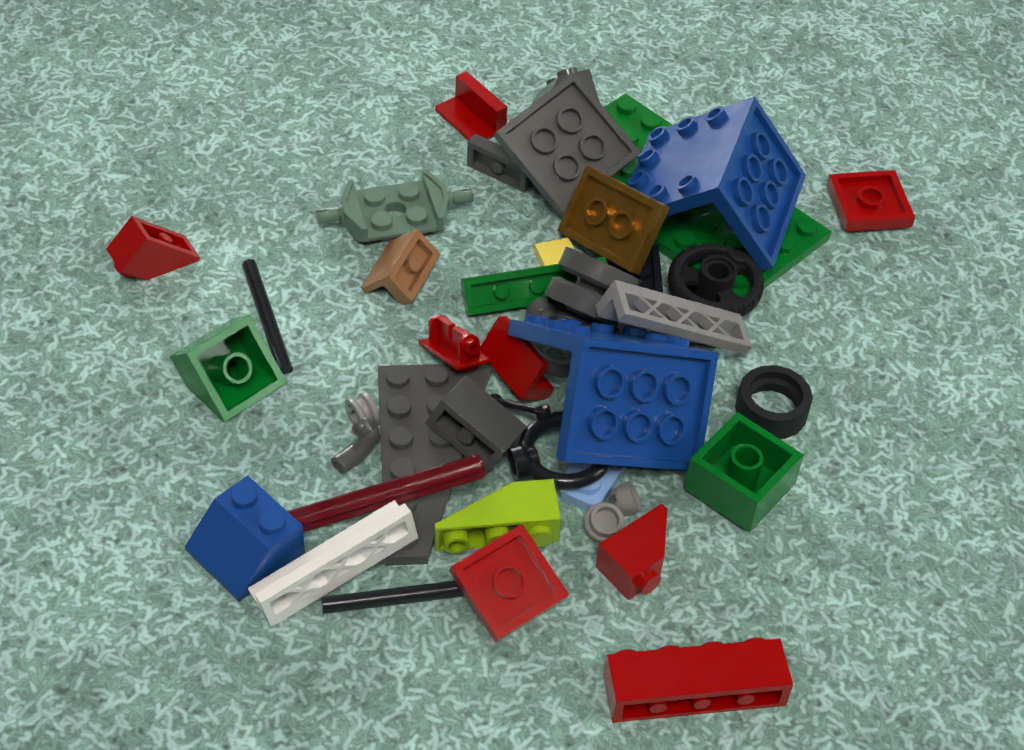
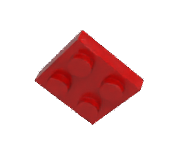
(870, 200)
(508, 582)

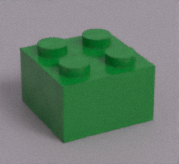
(743, 471)

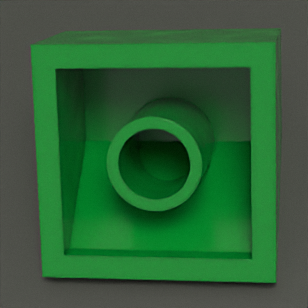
(229, 367)

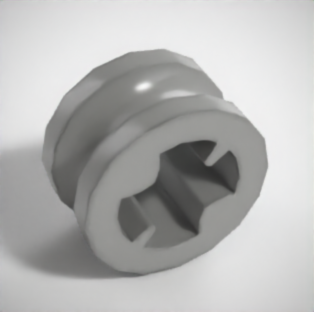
(361, 408)

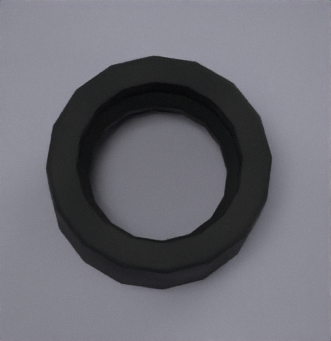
(782, 381)

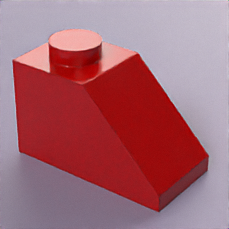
(149, 250)
(635, 554)

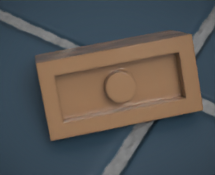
(403, 266)

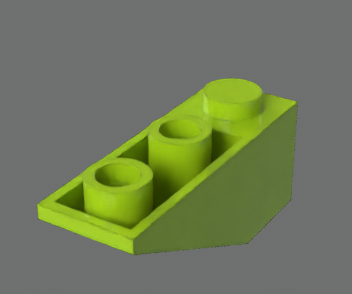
(520, 502)

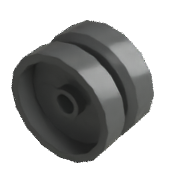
(591, 283)

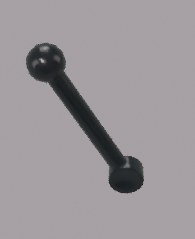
(541, 411)

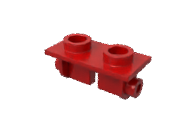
(453, 344)

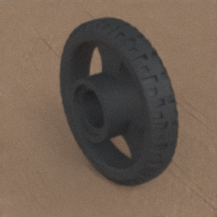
(716, 277)

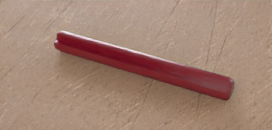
(398, 489)

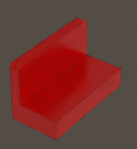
(473, 109)
(516, 362)

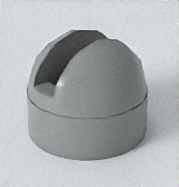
(626, 499)

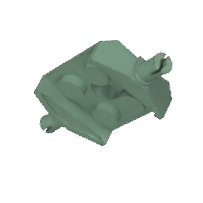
(422, 202)

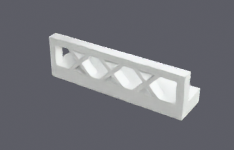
(334, 562)

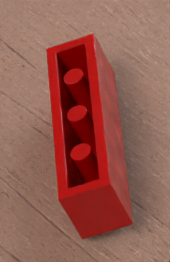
(696, 679)

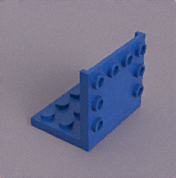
(728, 160)
(628, 393)

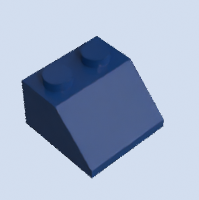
(245, 537)

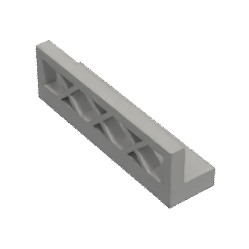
(674, 316)

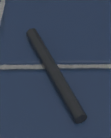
(266, 316)
(390, 597)

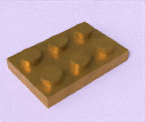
(613, 219)

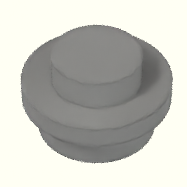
(603, 521)

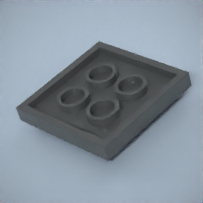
(562, 136)

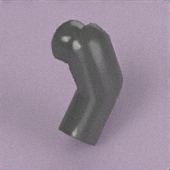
(359, 449)

